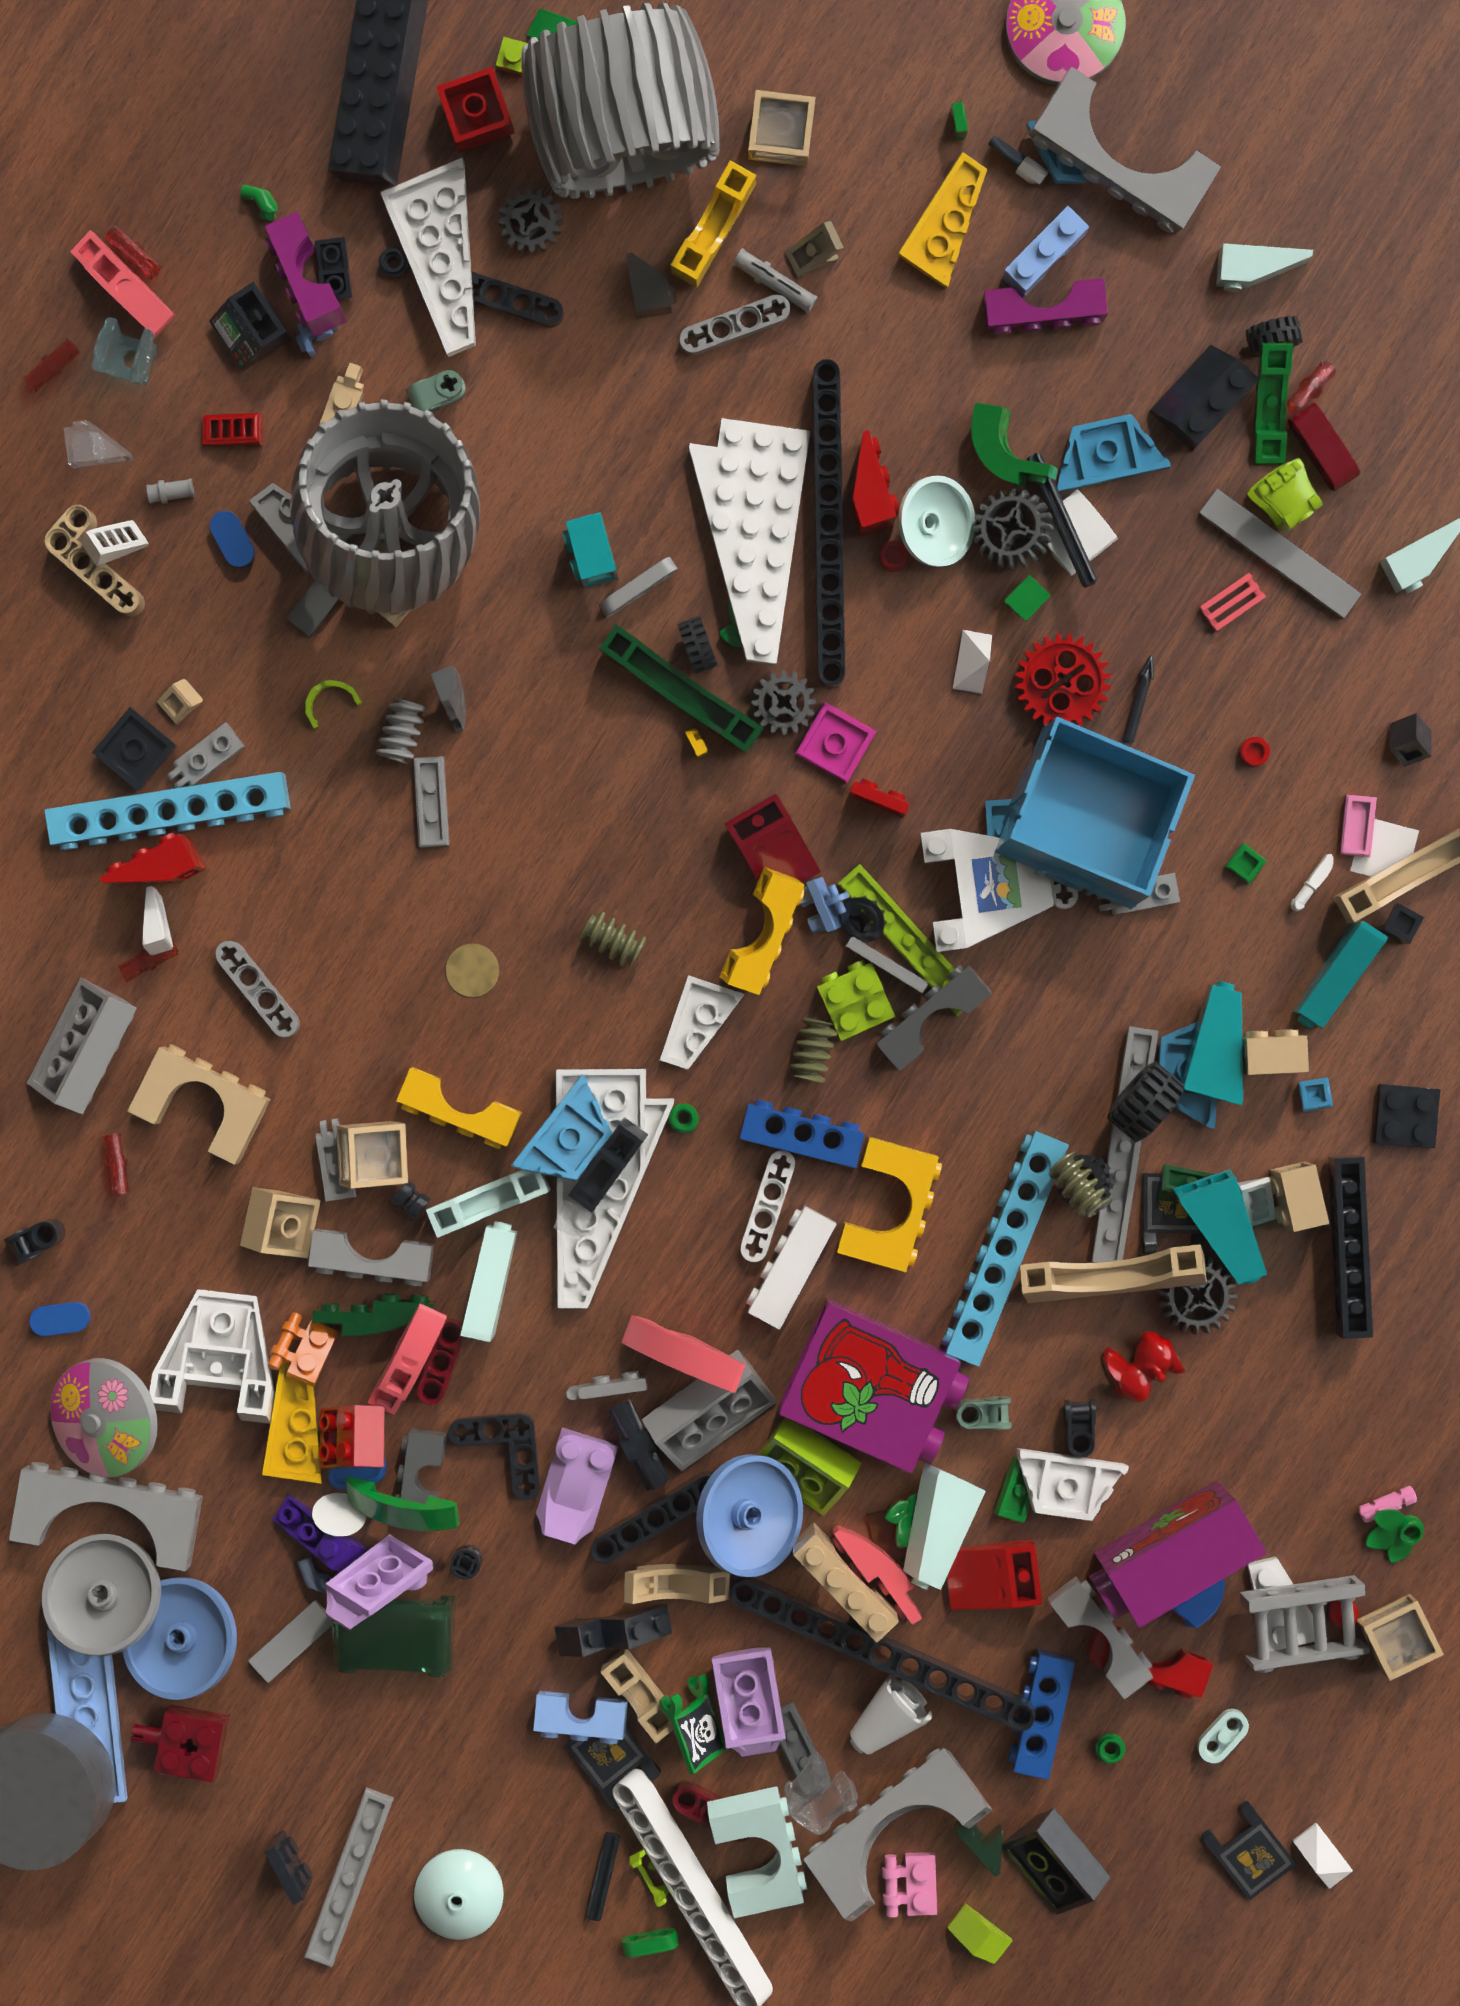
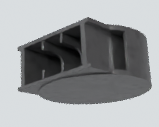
(52, 1789)

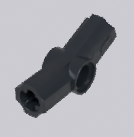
(638, 1445)

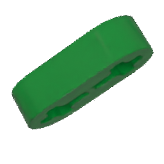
(649, 1942)

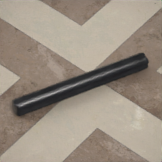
(1065, 528)

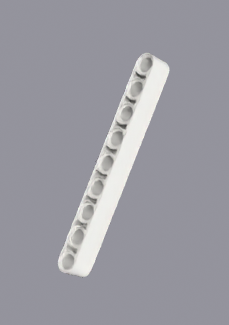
(692, 1889)

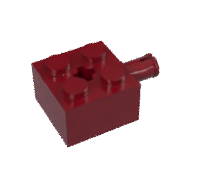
(175, 1753)

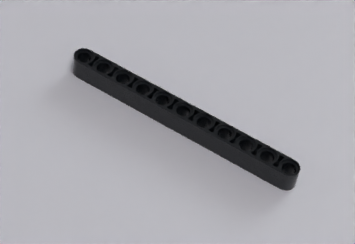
(831, 509)
(891, 1665)

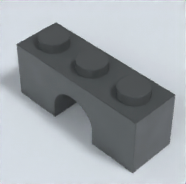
(421, 1449)

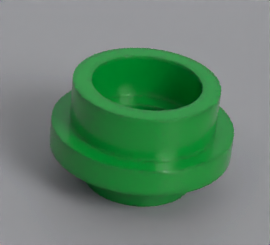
(679, 1127)
(1110, 1757)

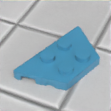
(1107, 453)
(1173, 1057)
(567, 1137)

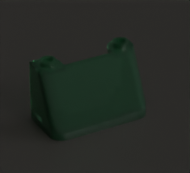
(399, 1638)

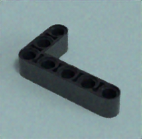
(646, 1528)

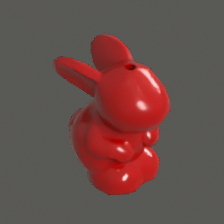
(1152, 1361)

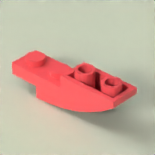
(122, 283)
(407, 1359)
(872, 1561)

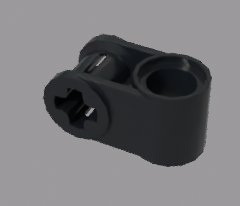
(31, 1242)
(1080, 1425)

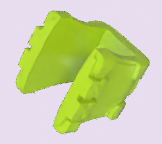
(1286, 495)

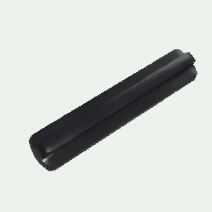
(603, 1876)

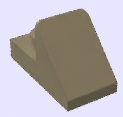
(815, 250)

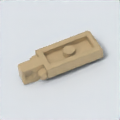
(345, 393)

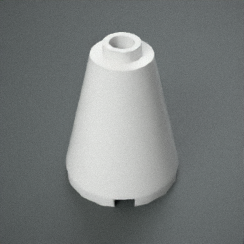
(889, 1716)

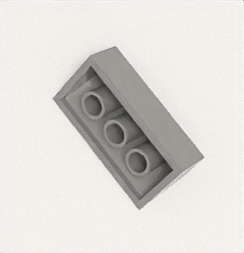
(81, 1046)
(706, 1415)

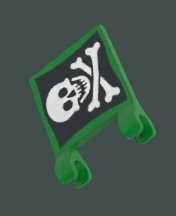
(695, 1725)

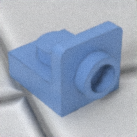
(305, 337)

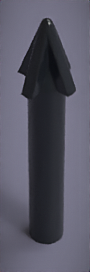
(1145, 676)

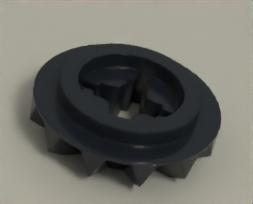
(854, 924)

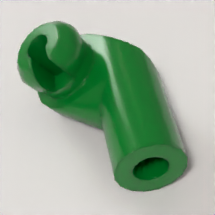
(262, 198)

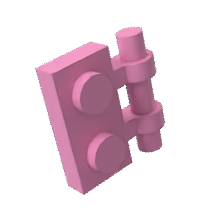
(920, 1884)

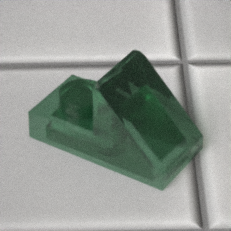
(986, 1849)

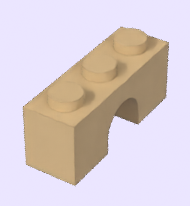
(637, 1687)

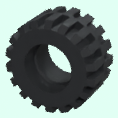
(1145, 1102)

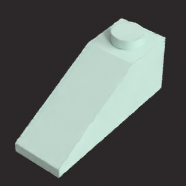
(1248, 265)
(1417, 560)

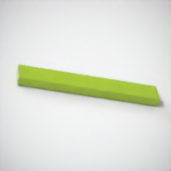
(901, 930)

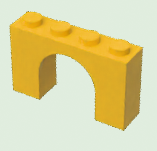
(894, 1246)

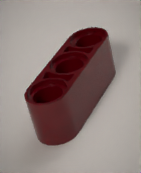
(1324, 447)
(432, 1372)
(696, 1809)

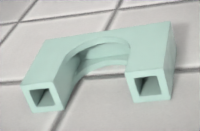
(760, 1816)

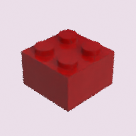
(475, 109)

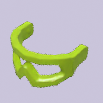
(318, 688)
(658, 1892)

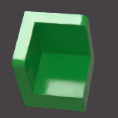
(1027, 598)

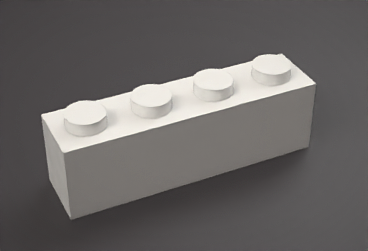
(791, 1267)

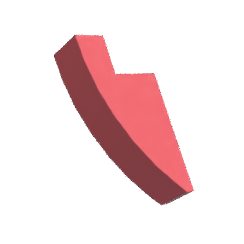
(683, 1353)

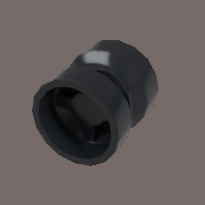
(415, 1204)
(469, 1557)

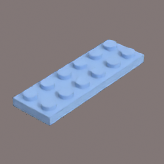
(87, 1693)

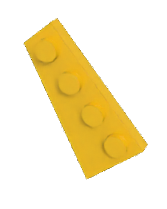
(941, 228)
(293, 1432)

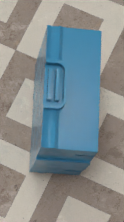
(1094, 813)

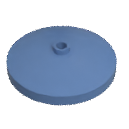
(749, 1515)
(188, 1665)

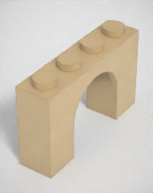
(242, 1105)
(864, 1604)

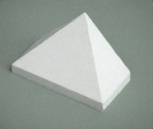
(972, 661)
(1258, 1200)
(1322, 1855)

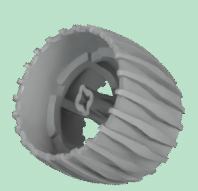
(620, 100)
(386, 438)

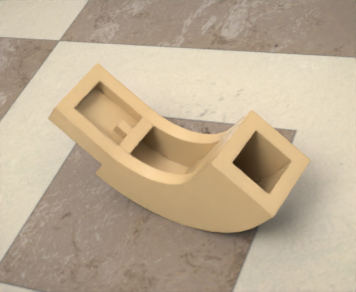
(676, 1582)

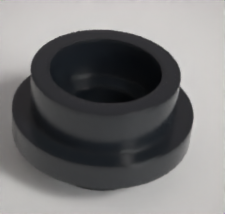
(389, 254)

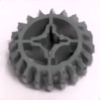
(1016, 517)
(1187, 1305)

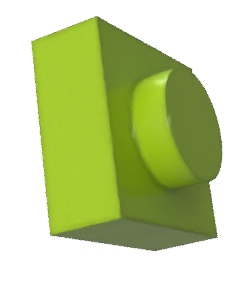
(510, 56)

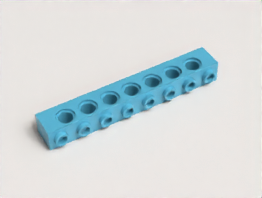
(62, 819)
(973, 1348)

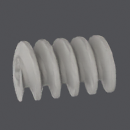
(401, 730)

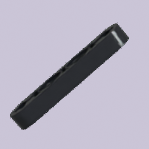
(509, 294)

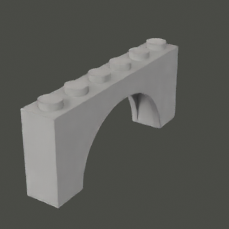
(1067, 131)
(166, 1513)
(843, 1858)

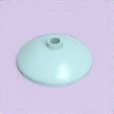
(948, 519)
(461, 1875)

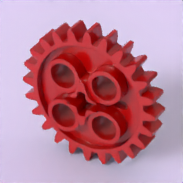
(1046, 660)

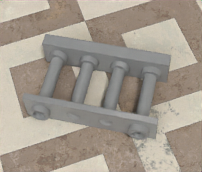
(1288, 1599)

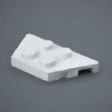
(1067, 1483)

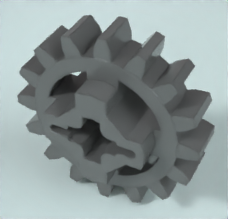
(542, 224)
(793, 693)

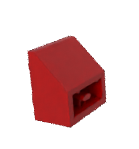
(351, 1437)

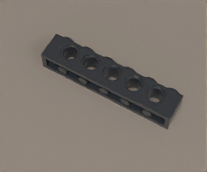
(1350, 1246)

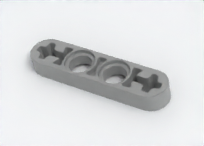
(737, 330)
(257, 989)

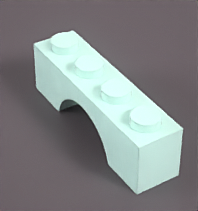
(486, 1201)

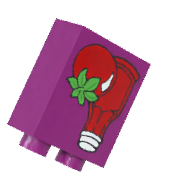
(873, 1387)
(1176, 1555)

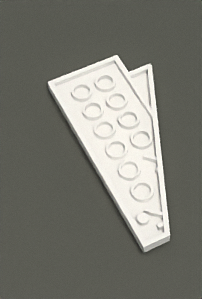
(752, 509)
(620, 1095)

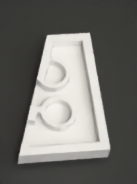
(697, 1019)
(1268, 1574)

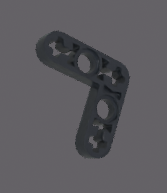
(515, 1440)

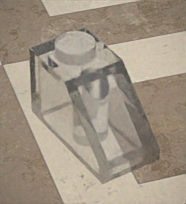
(92, 447)

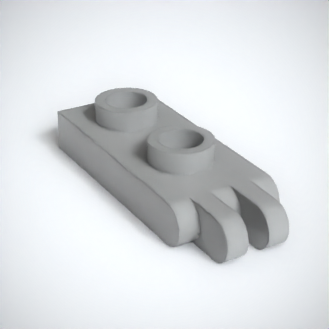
(206, 756)
(1163, 893)
(328, 1161)
(603, 1386)

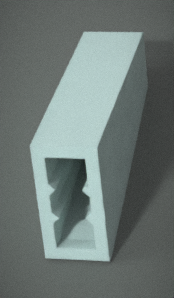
(489, 1282)
(939, 1525)

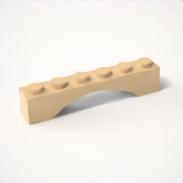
(1399, 878)
(1076, 1280)

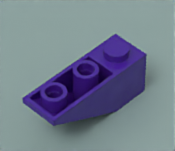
(333, 1551)

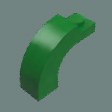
(990, 441)

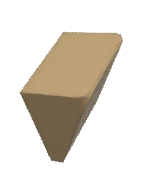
(179, 700)

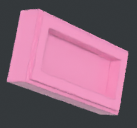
(1358, 825)

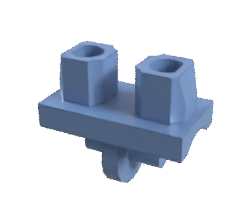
(828, 904)

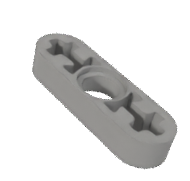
(638, 587)

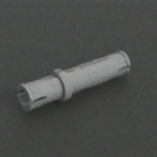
(774, 280)

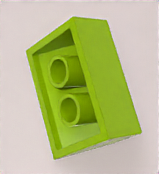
(816, 1463)

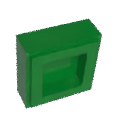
(958, 121)
(1245, 863)

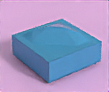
(1315, 1094)

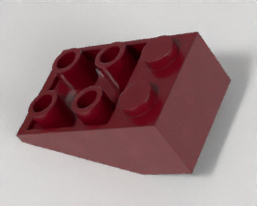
(772, 841)

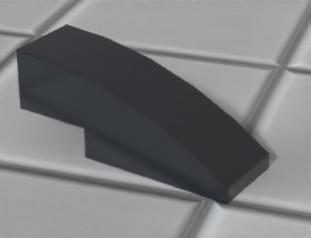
(608, 1164)

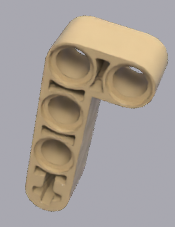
(92, 574)

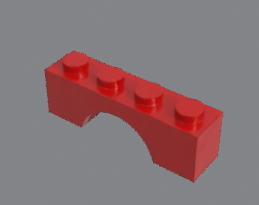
(1184, 1671)

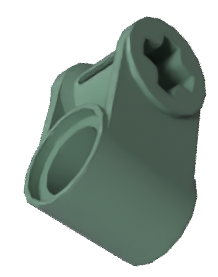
(430, 392)
(986, 1413)

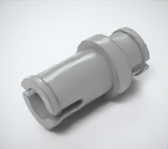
(170, 491)

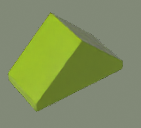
(979, 1934)

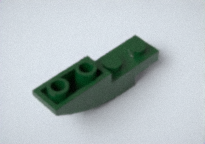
(387, 1314)

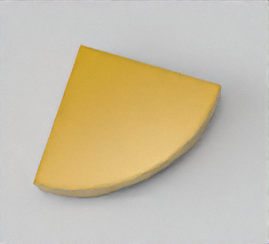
(696, 742)

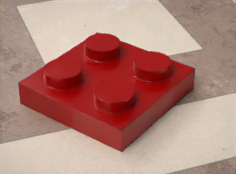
(891, 802)

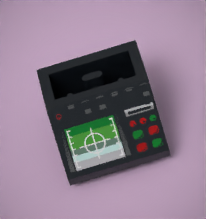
(249, 327)

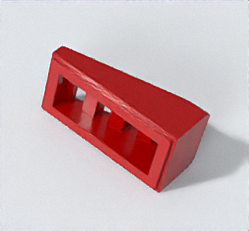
(255, 419)

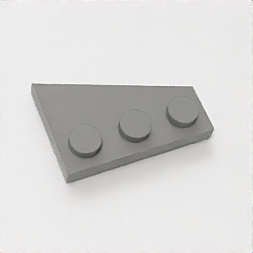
(274, 509)

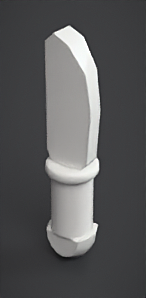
(1313, 882)

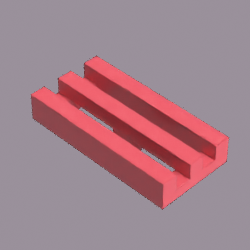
(1253, 587)

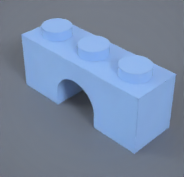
(1045, 251)
(555, 1718)

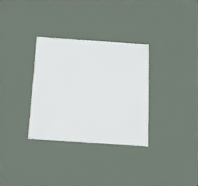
(1389, 846)

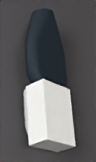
(1027, 167)

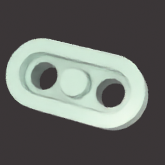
(1225, 1737)

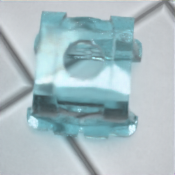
(114, 346)

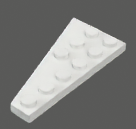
(434, 233)

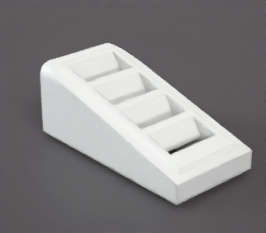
(101, 555)
(155, 927)

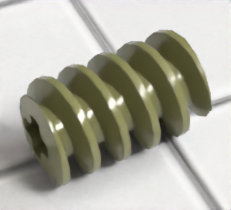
(612, 939)
(813, 1050)
(1078, 1186)

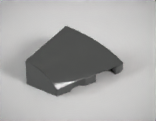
(452, 695)

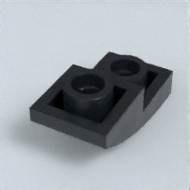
(334, 266)

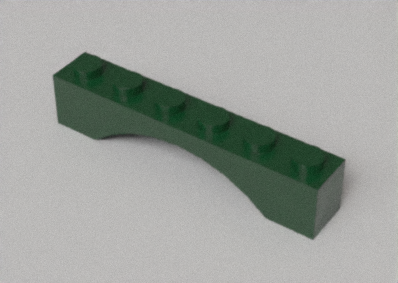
(680, 689)

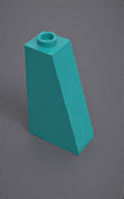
(1339, 974)
(1216, 1050)
(1222, 1218)

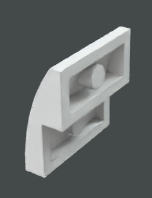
(1090, 527)

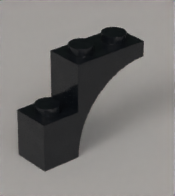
(618, 1631)

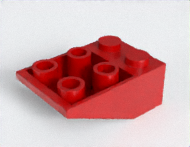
(871, 502)
(169, 862)
(995, 1576)

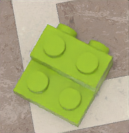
(855, 999)

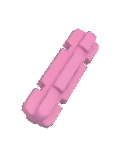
(1391, 1501)

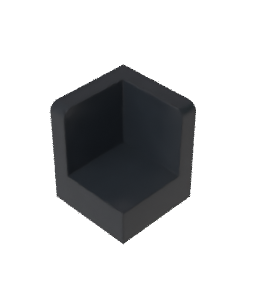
(1410, 739)
(1401, 924)

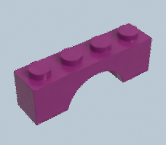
(293, 246)
(1008, 311)

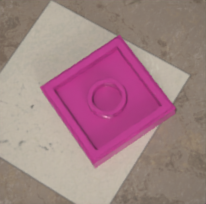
(835, 742)

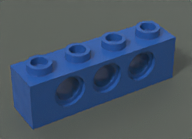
(845, 1153)
(1039, 1760)

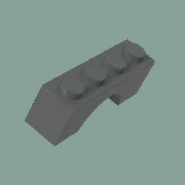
(962, 992)

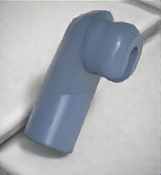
(313, 1579)

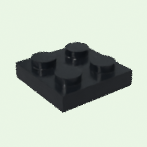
(134, 749)
(1406, 1116)
(289, 1869)

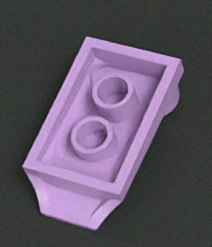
(575, 1485)
(375, 1581)
(749, 1700)

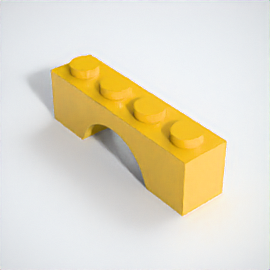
(715, 224)
(750, 966)
(423, 1093)

